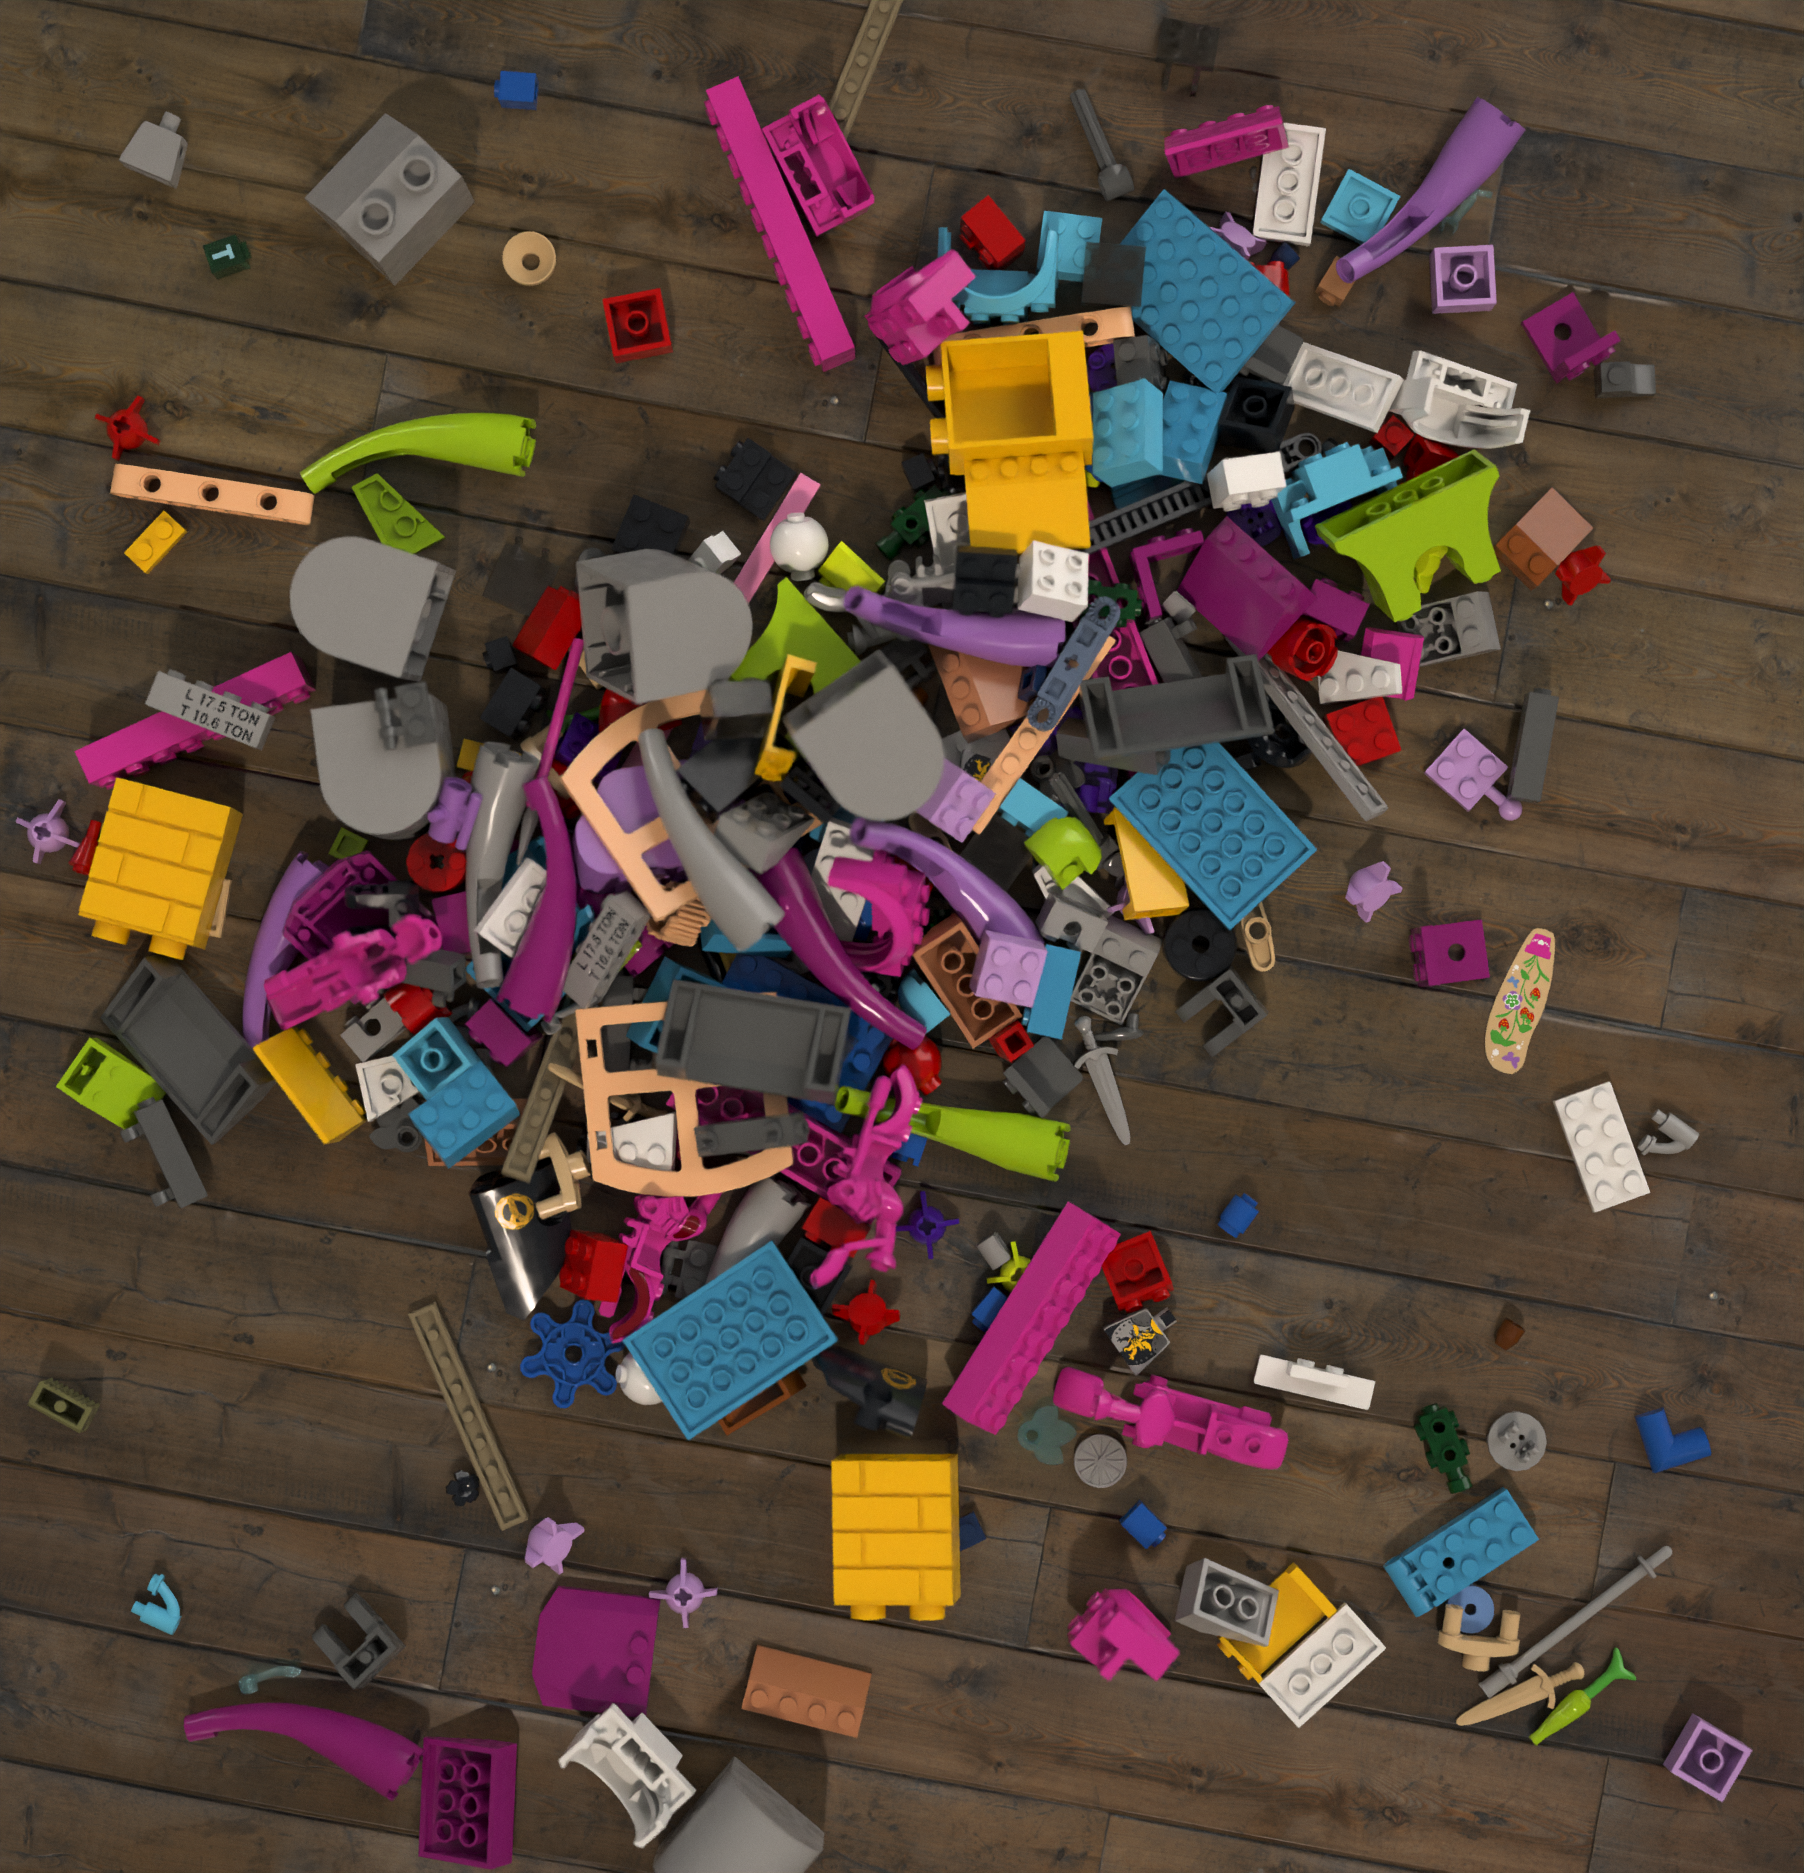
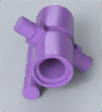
(454, 813)

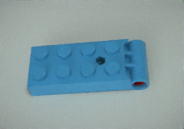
(1475, 1542)

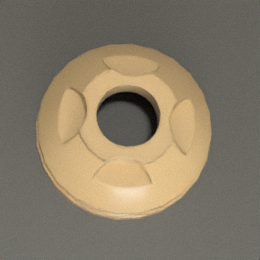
(523, 245)

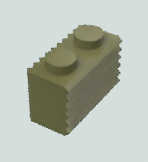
(64, 1405)

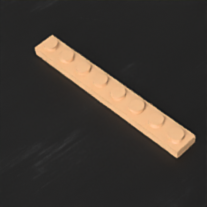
(1022, 749)

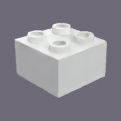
(1246, 481)
(1053, 581)

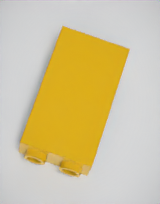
(793, 679)
(1150, 881)
(1296, 1612)

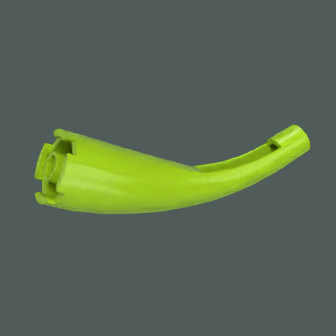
(471, 439)
(1003, 1138)

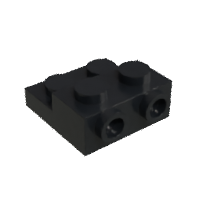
(754, 479)
(984, 580)
(811, 794)

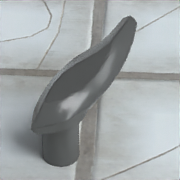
(1124, 1033)

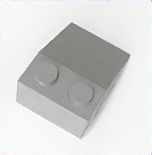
(1226, 1603)

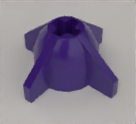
(927, 1225)

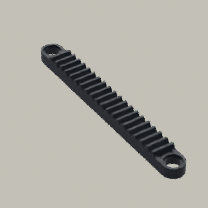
(1175, 502)

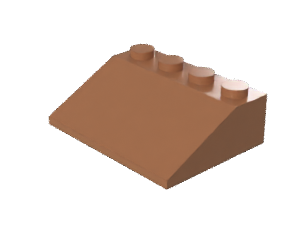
(981, 692)

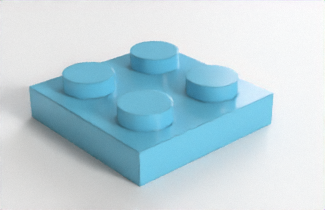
(1359, 208)

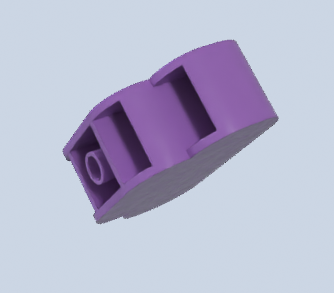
(632, 805)

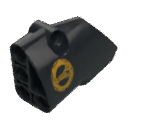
(522, 1246)
(883, 1393)

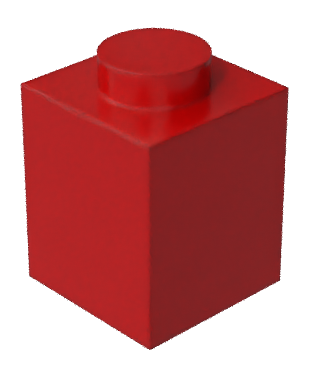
(1392, 437)
(1011, 1042)

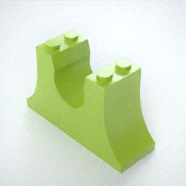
(1401, 524)
(798, 632)

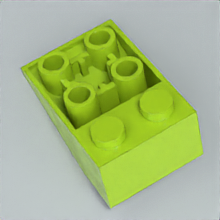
(108, 1083)

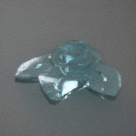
(1051, 1435)

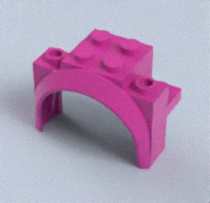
(818, 166)
(917, 309)
(897, 910)
(1119, 1629)

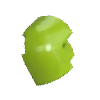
(1065, 849)

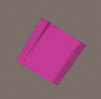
(1399, 649)

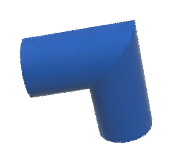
(1670, 1450)

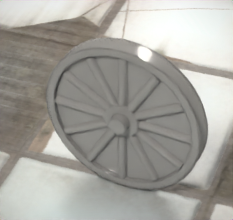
(1100, 1460)

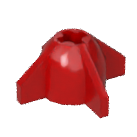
(127, 428)
(1581, 572)
(867, 1313)

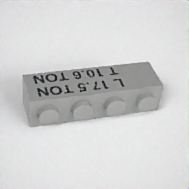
(210, 710)
(605, 948)

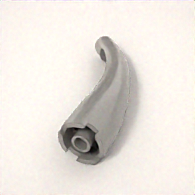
(499, 780)
(721, 882)
(763, 1215)

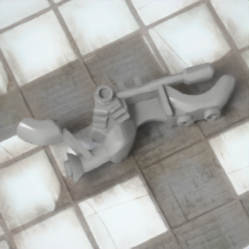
(925, 589)

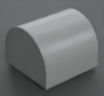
(1178, 608)
(994, 1250)

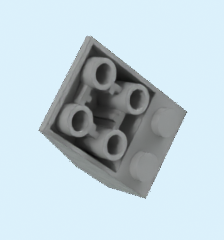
(1454, 628)
(762, 830)
(1116, 970)

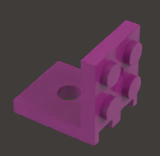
(1569, 356)
(1156, 550)
(1431, 955)

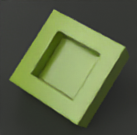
(347, 844)

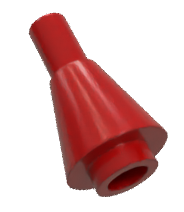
(84, 854)

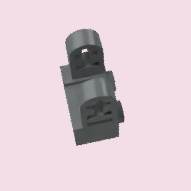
(1236, 997)
(372, 1656)

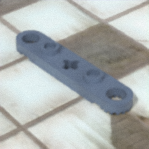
(1083, 648)

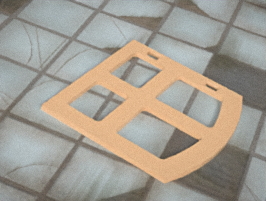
(625, 847)
(693, 1177)

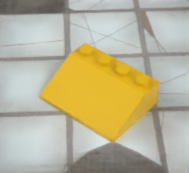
(1028, 501)
(311, 1084)

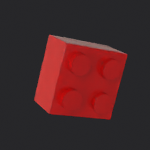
(991, 235)
(637, 325)
(1364, 731)
(833, 1226)
(593, 1265)

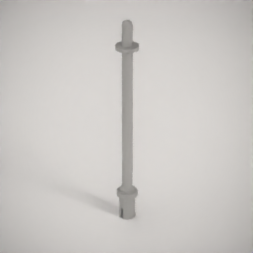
(1509, 1672)

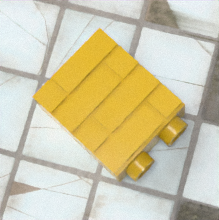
(1011, 398)
(159, 867)
(896, 1533)

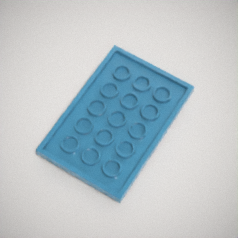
(1201, 294)
(1214, 829)
(730, 1340)

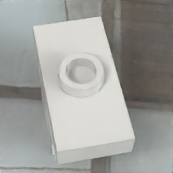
(715, 553)

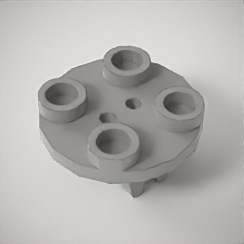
(1506, 1431)

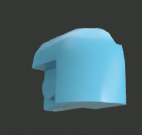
(920, 1002)

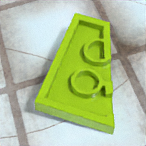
(394, 518)

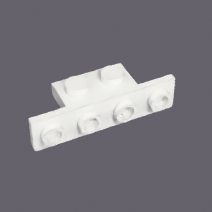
(1315, 1382)

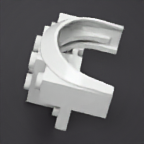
(1441, 399)
(635, 1765)

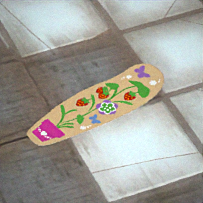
(1520, 1002)

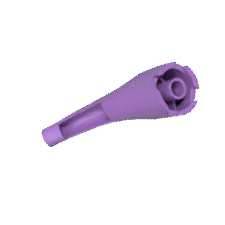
(1463, 165)
(1014, 639)
(971, 893)
(271, 949)

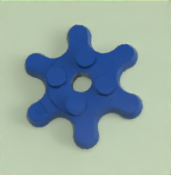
(553, 1359)

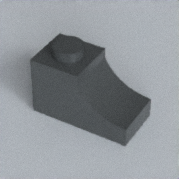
(1624, 380)

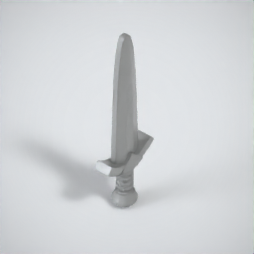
(1103, 1078)

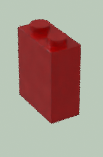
(551, 627)

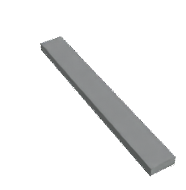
(1319, 739)

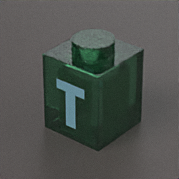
(227, 256)

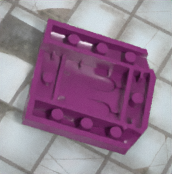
(321, 909)
(596, 1650)

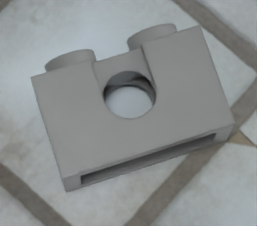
(1061, 910)
(364, 1043)

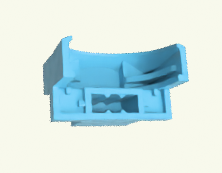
(1007, 294)
(1328, 482)

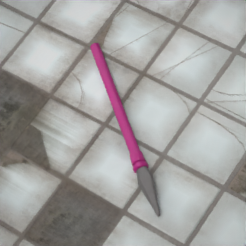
(531, 817)

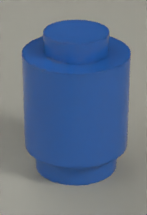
(1238, 1214)

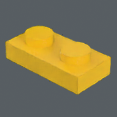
(155, 542)

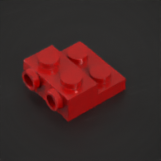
(1137, 1273)

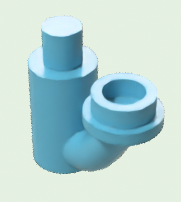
(156, 1616)

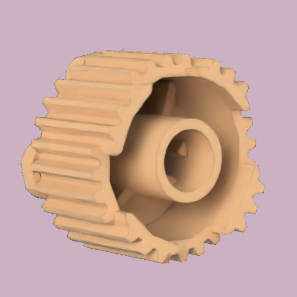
(681, 925)

